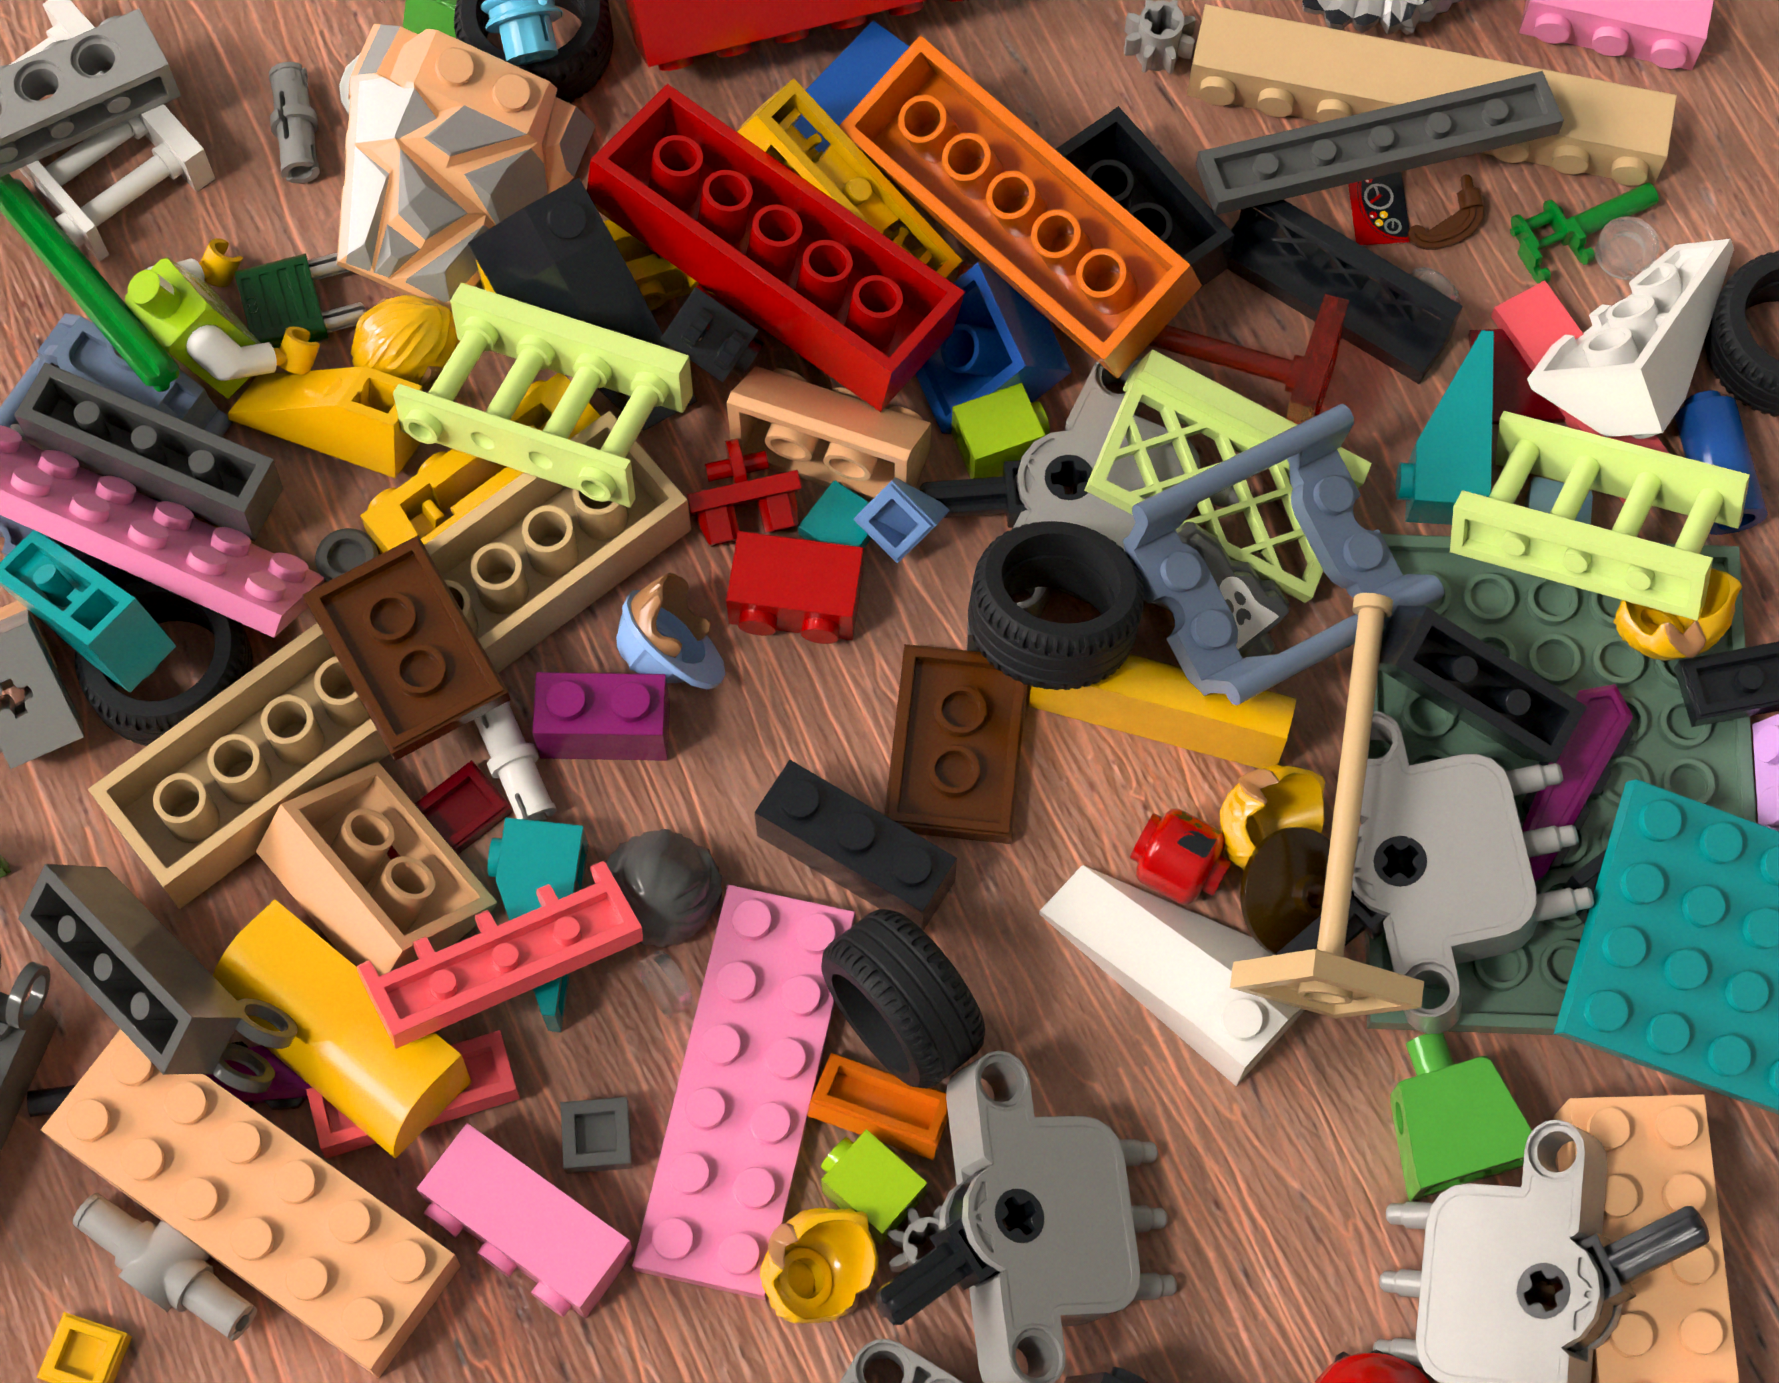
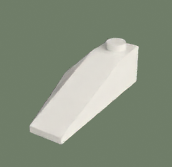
(1642, 351)
(1173, 967)

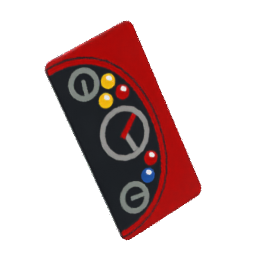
(1379, 210)

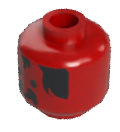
(1180, 856)

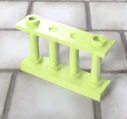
(556, 343)
(1588, 555)

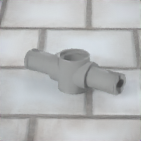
(164, 1266)

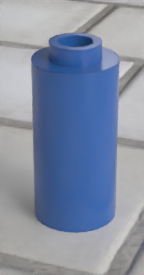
(1715, 435)

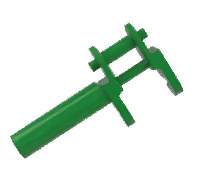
(1576, 228)

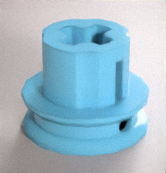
(524, 28)

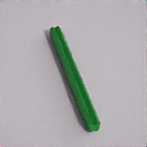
(86, 286)

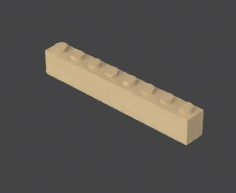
(1339, 73)

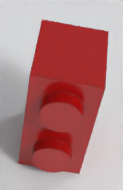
(794, 587)

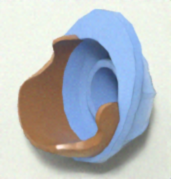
(666, 637)

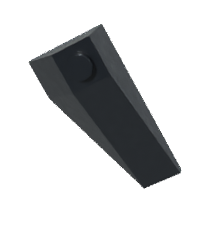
(568, 263)

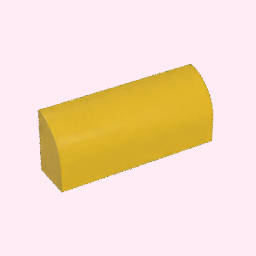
(1164, 706)
(340, 1036)

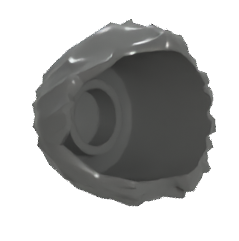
(667, 885)

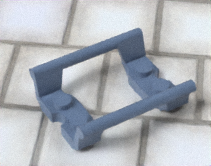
(85, 352)
(1323, 506)

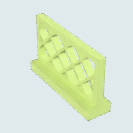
(1233, 425)

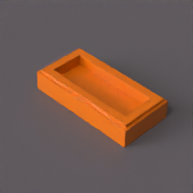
(875, 1100)

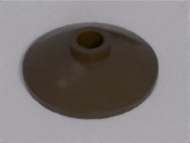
(1278, 882)

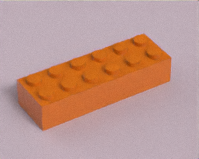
(1021, 207)

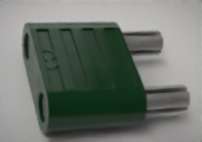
(286, 296)

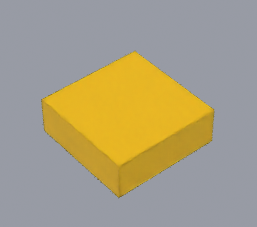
(84, 1352)

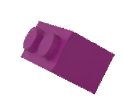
(601, 716)

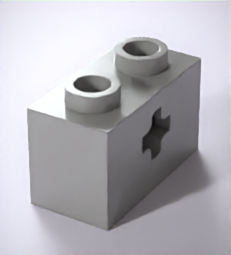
(47, 713)

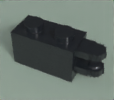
(713, 334)

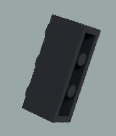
(1478, 684)
(855, 845)

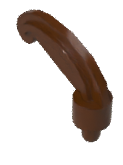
(1455, 227)

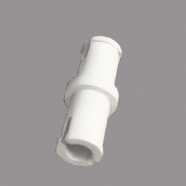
(514, 764)

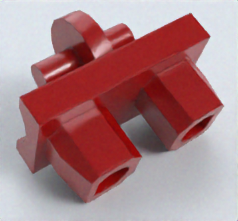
(772, 493)

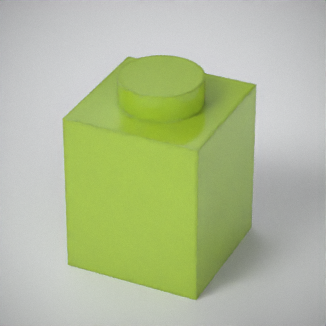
(997, 429)
(872, 1180)

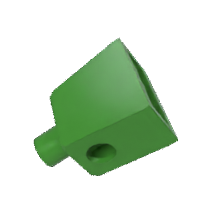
(1454, 1120)

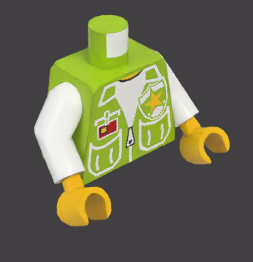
(203, 330)

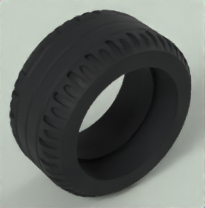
(578, 62)
(1729, 345)
(1047, 651)
(148, 720)
(903, 998)

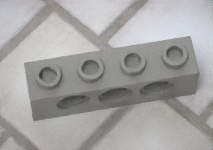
(80, 99)

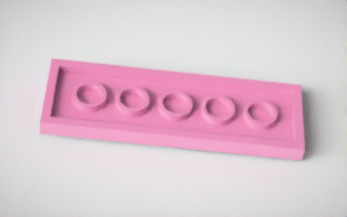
(151, 537)
(742, 1094)

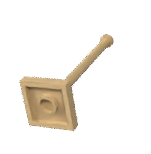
(1322, 977)

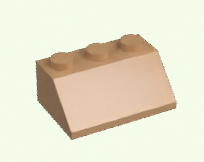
(826, 432)
(335, 864)

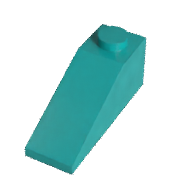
(1455, 443)
(85, 610)
(528, 859)

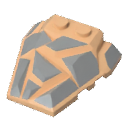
(441, 153)

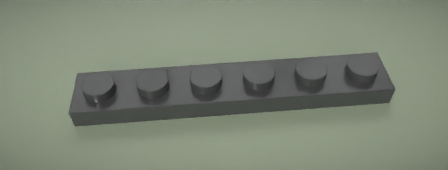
(1378, 142)

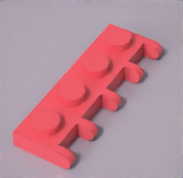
(502, 959)

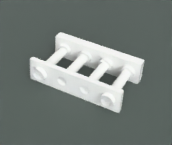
(174, 153)

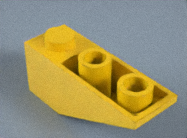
(333, 412)

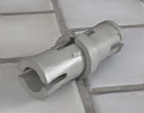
(294, 122)

